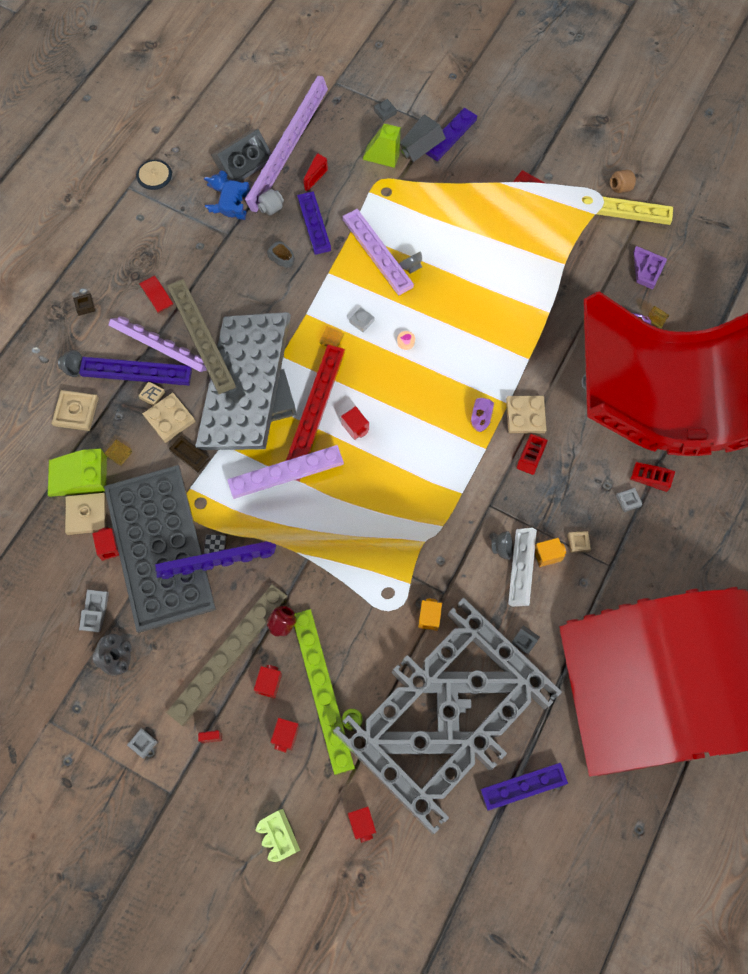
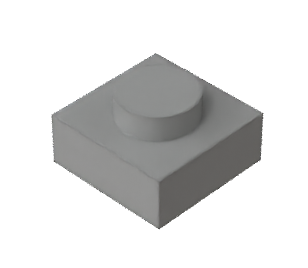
(362, 319)
(464, 704)

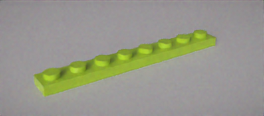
(322, 691)

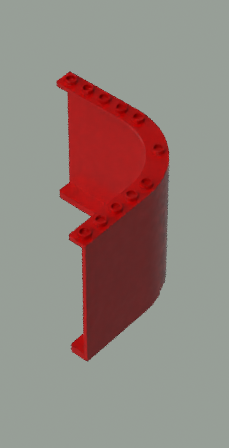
(662, 381)
(661, 680)

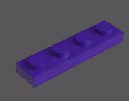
(453, 132)
(314, 223)
(523, 786)

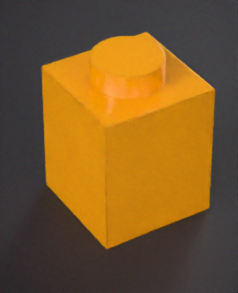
(549, 552)
(430, 614)

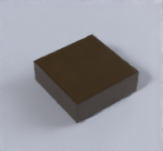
(84, 304)

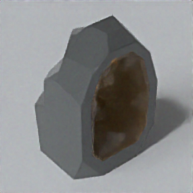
(281, 254)

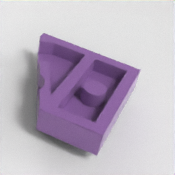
(647, 267)

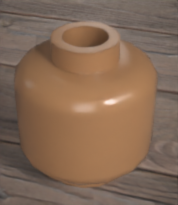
(623, 181)

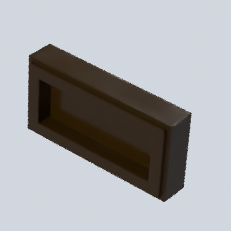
(189, 454)

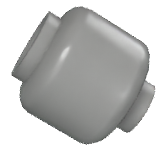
(270, 202)

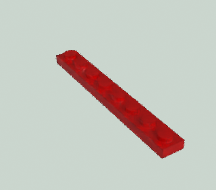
(316, 402)

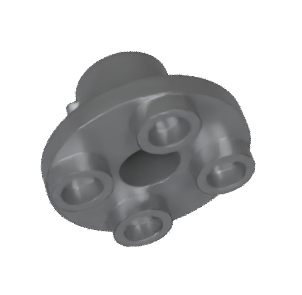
(112, 654)

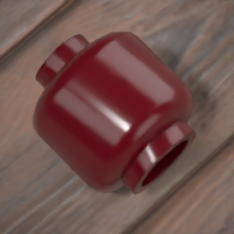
(281, 621)

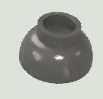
(412, 263)
(70, 363)
(503, 545)

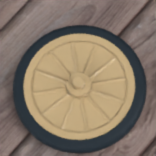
(154, 174)

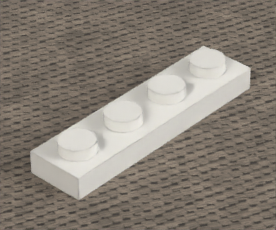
(522, 567)

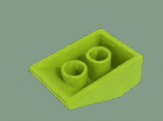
(78, 473)

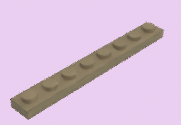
(201, 337)
(226, 656)

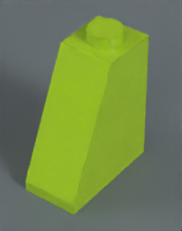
(384, 146)

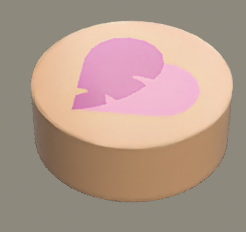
(406, 340)

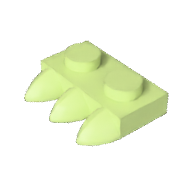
(279, 836)

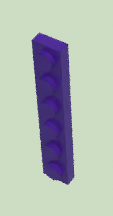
(135, 371)
(208, 561)

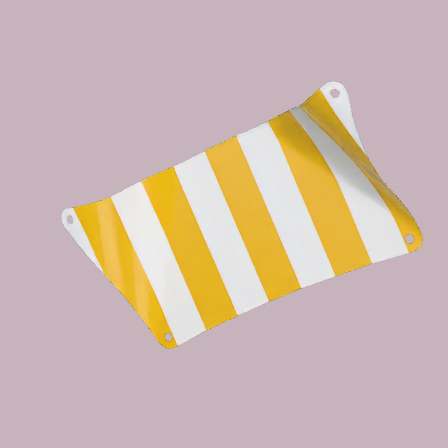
(475, 317)

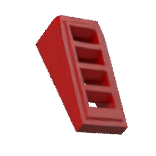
(316, 170)
(528, 464)
(658, 484)

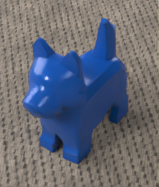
(230, 196)

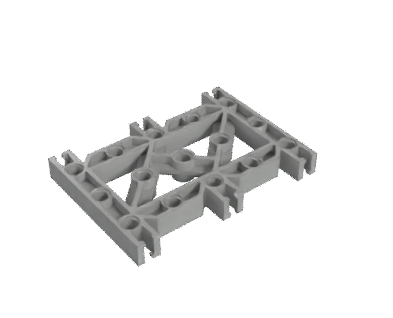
(448, 738)

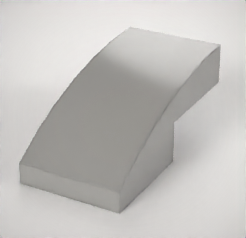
(94, 612)

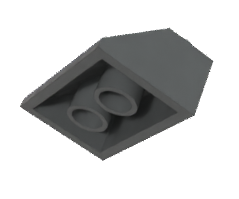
(243, 156)

